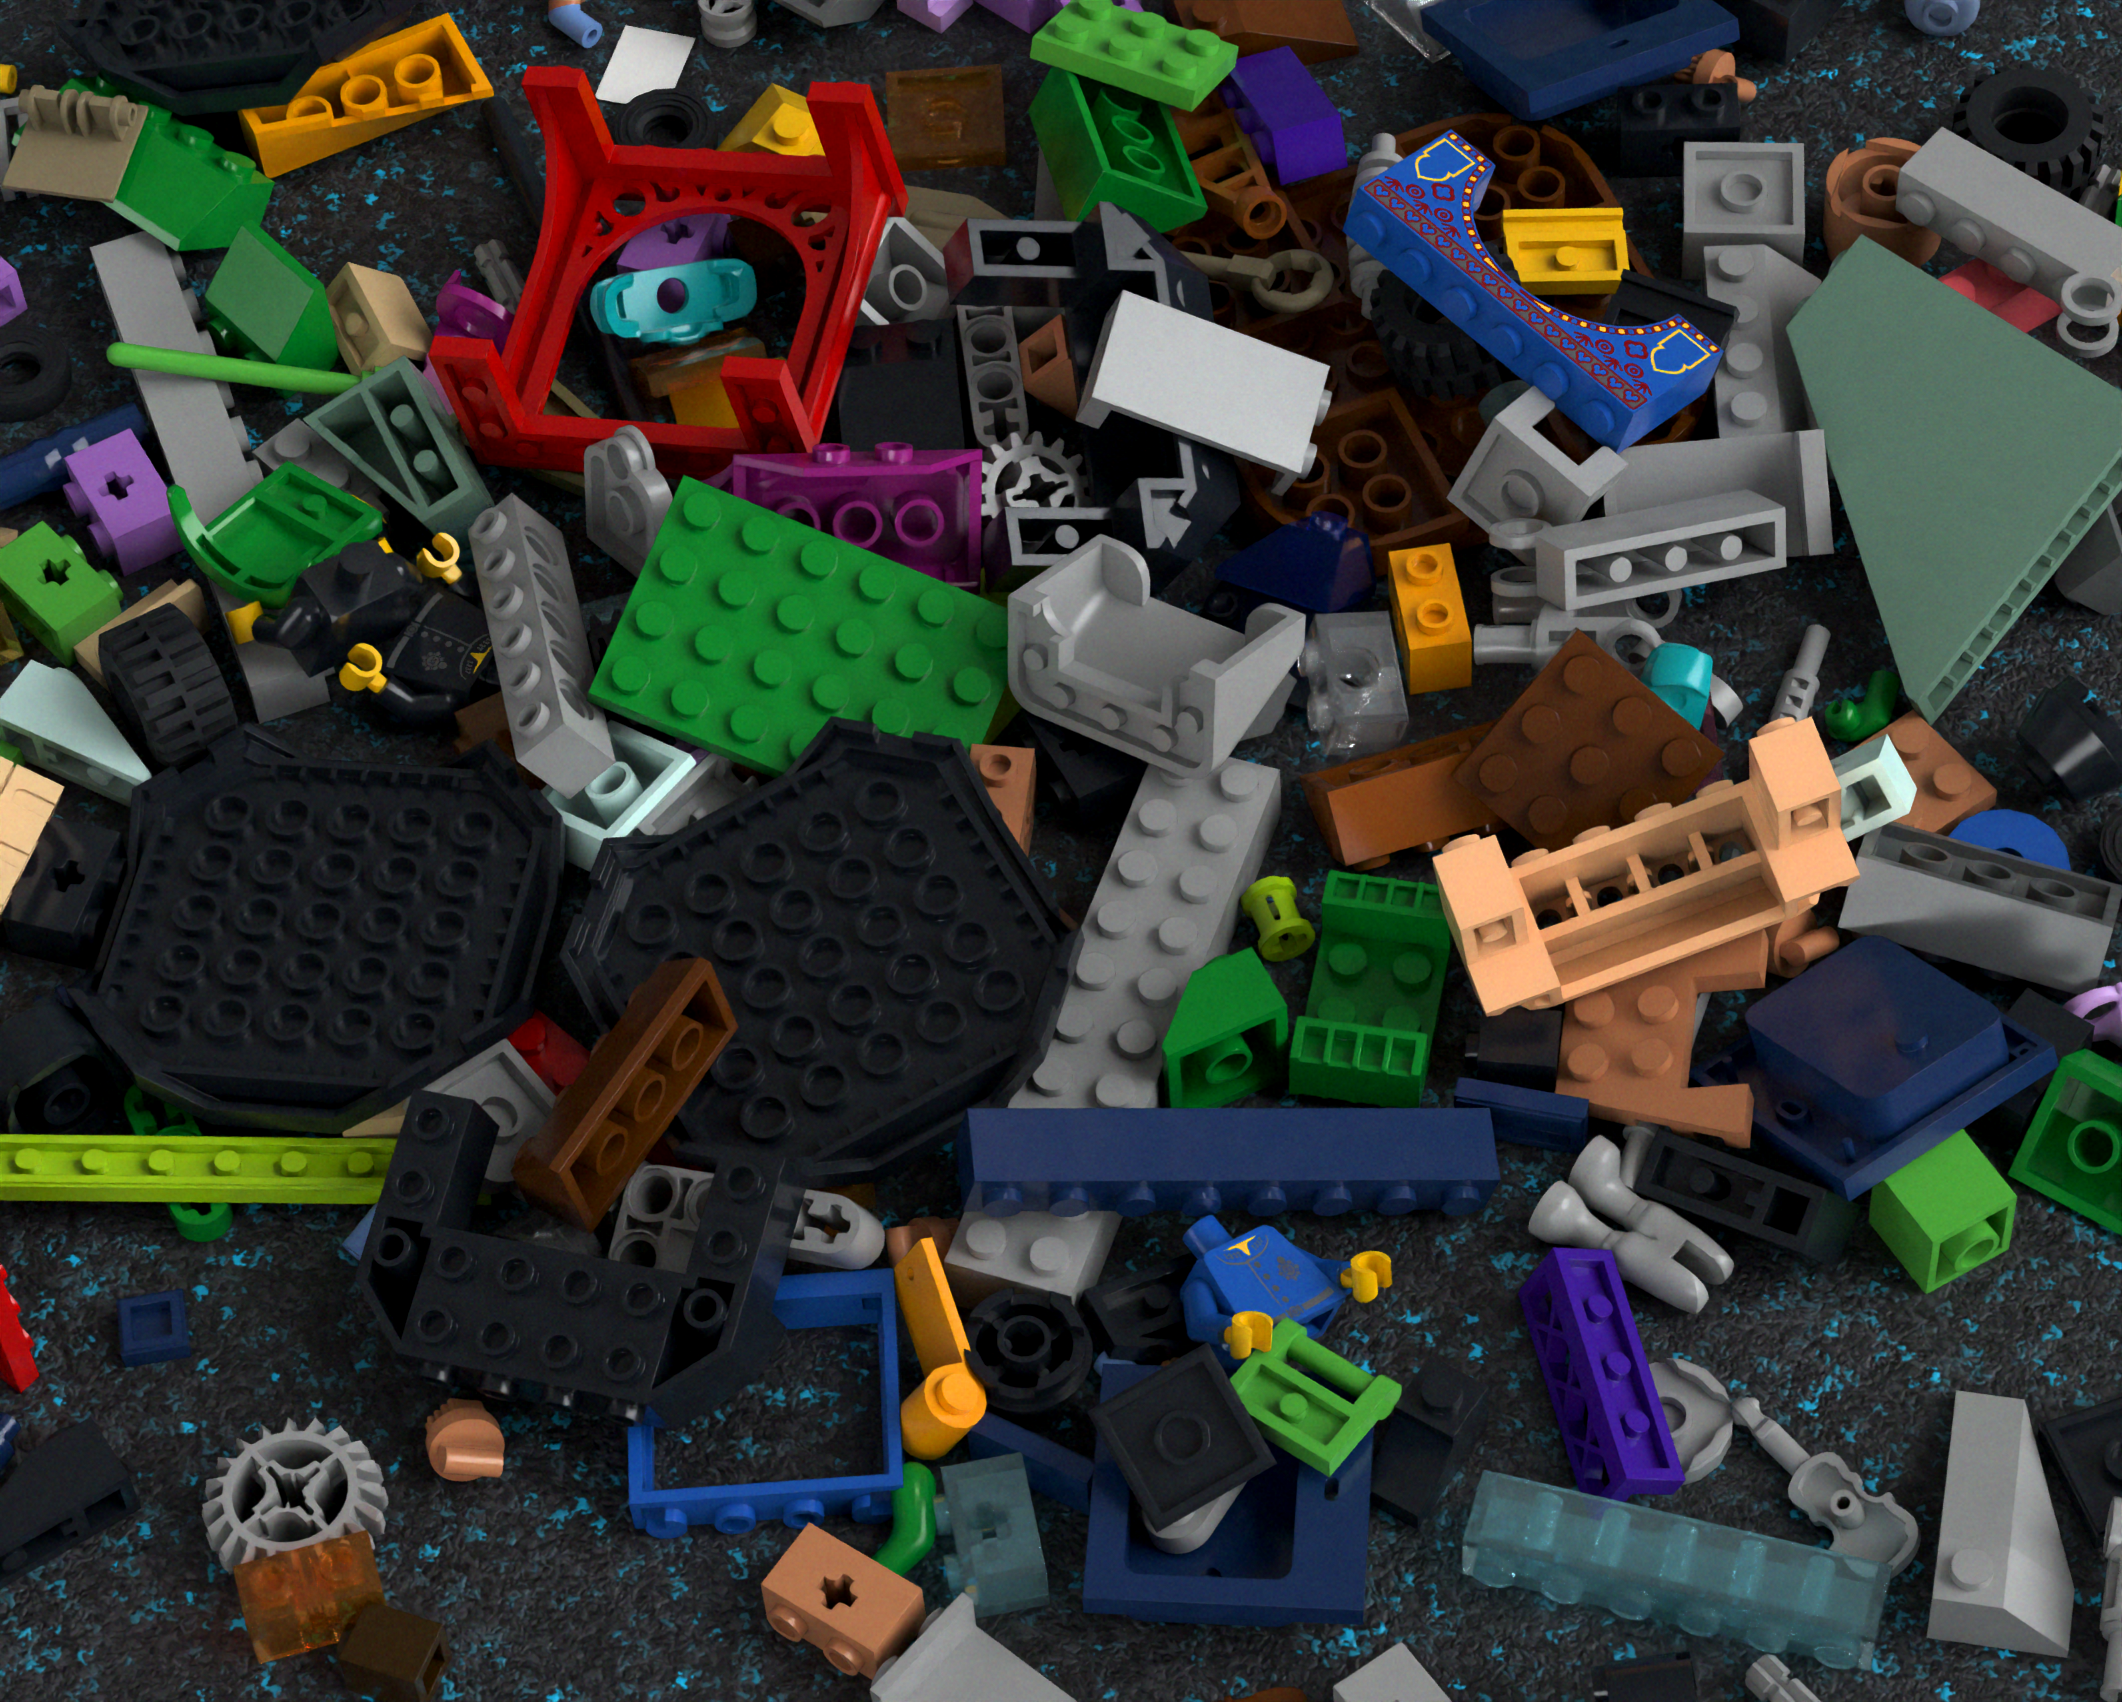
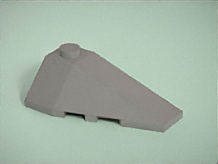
(1999, 1543)

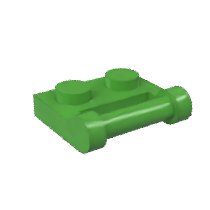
(1304, 1414)

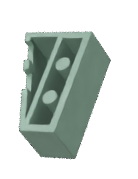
(404, 444)

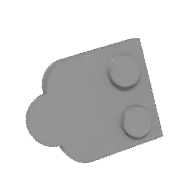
(624, 497)
(511, 1096)

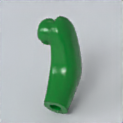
(913, 1521)

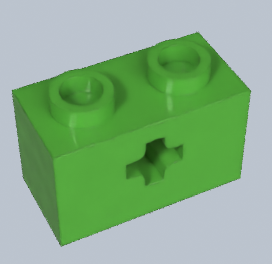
(56, 590)

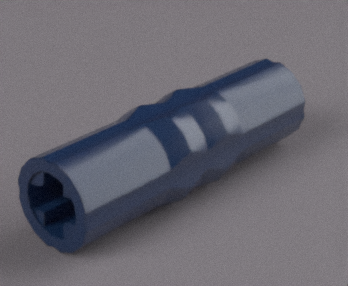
(41, 465)

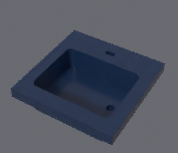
(1568, 53)
(1873, 1063)
(1268, 1562)

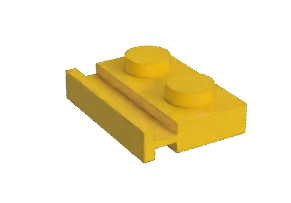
(1566, 249)

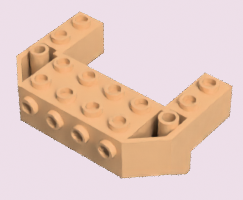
(1779, 819)

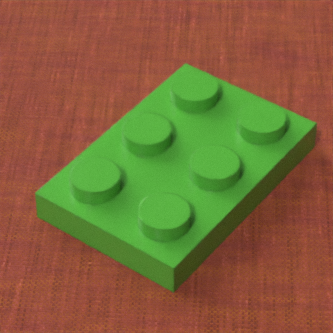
(1135, 52)

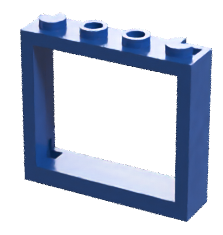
(799, 1303)

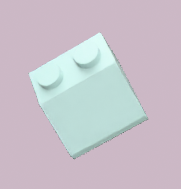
(621, 795)

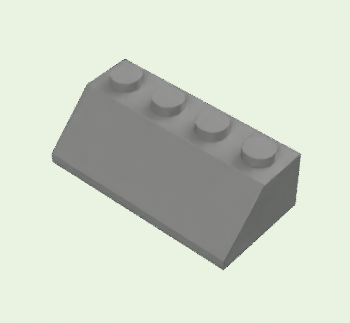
(1758, 377)

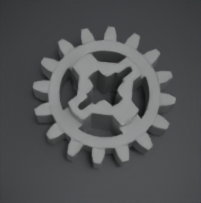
(1030, 471)

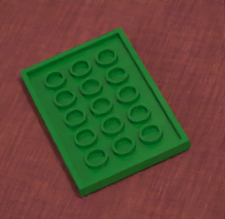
(769, 628)

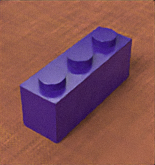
(1285, 115)

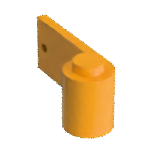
(951, 1395)

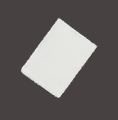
(643, 63)

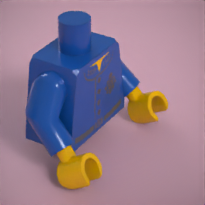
(1260, 1278)

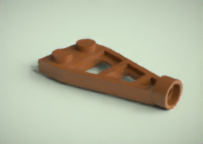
(1210, 127)

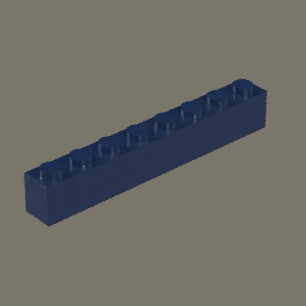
(1226, 1160)

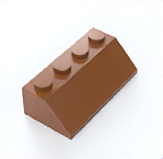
(1398, 800)

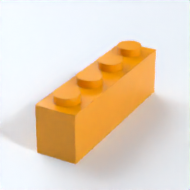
(367, 96)

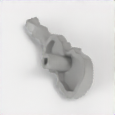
(1834, 1496)

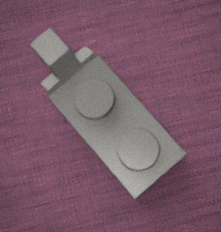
(310, 452)

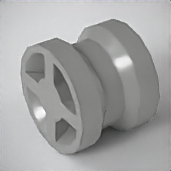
(728, 21)

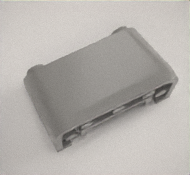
(1136, 670)

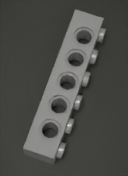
(539, 646)

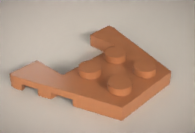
(1635, 1039)

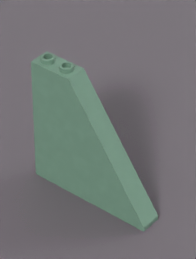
(1955, 454)

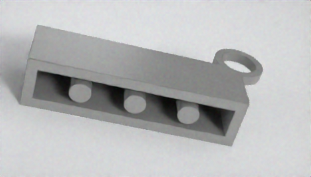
(2019, 229)
(1643, 550)

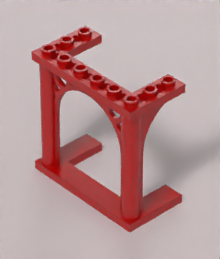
(774, 400)

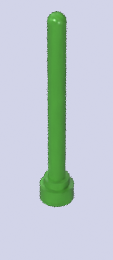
(233, 369)

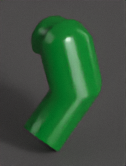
(1868, 717)

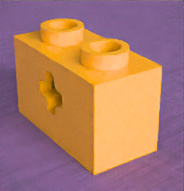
(1430, 619)

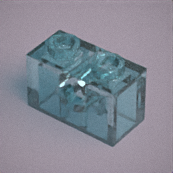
(987, 1500)

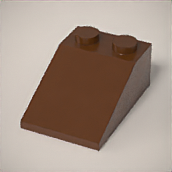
(1311, 28)

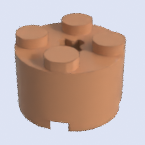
(1863, 201)

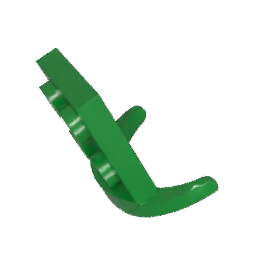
(273, 533)

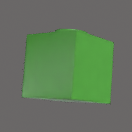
(1944, 1212)

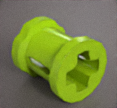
(1299, 930)

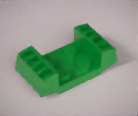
(1373, 993)

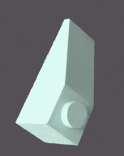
(68, 732)

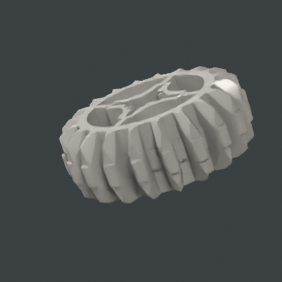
(302, 1471)

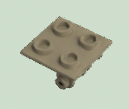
(74, 144)

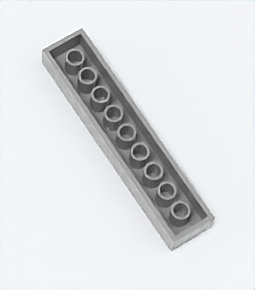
(1154, 919)

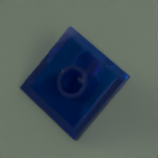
(1307, 563)

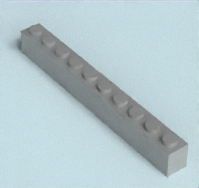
(196, 436)

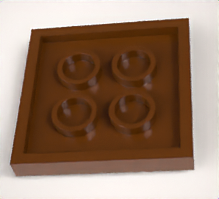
(1584, 750)

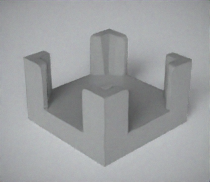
(1742, 198)
(1525, 476)

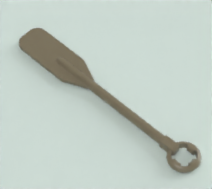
(941, 213)

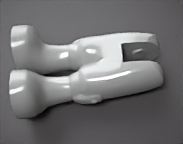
(1658, 1251)

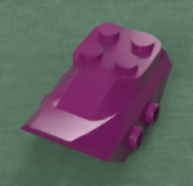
(889, 501)

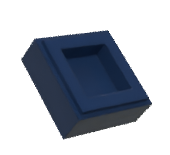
(153, 1328)

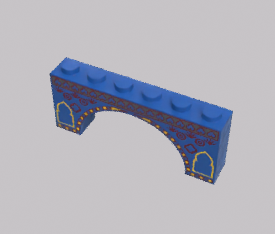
(1599, 375)

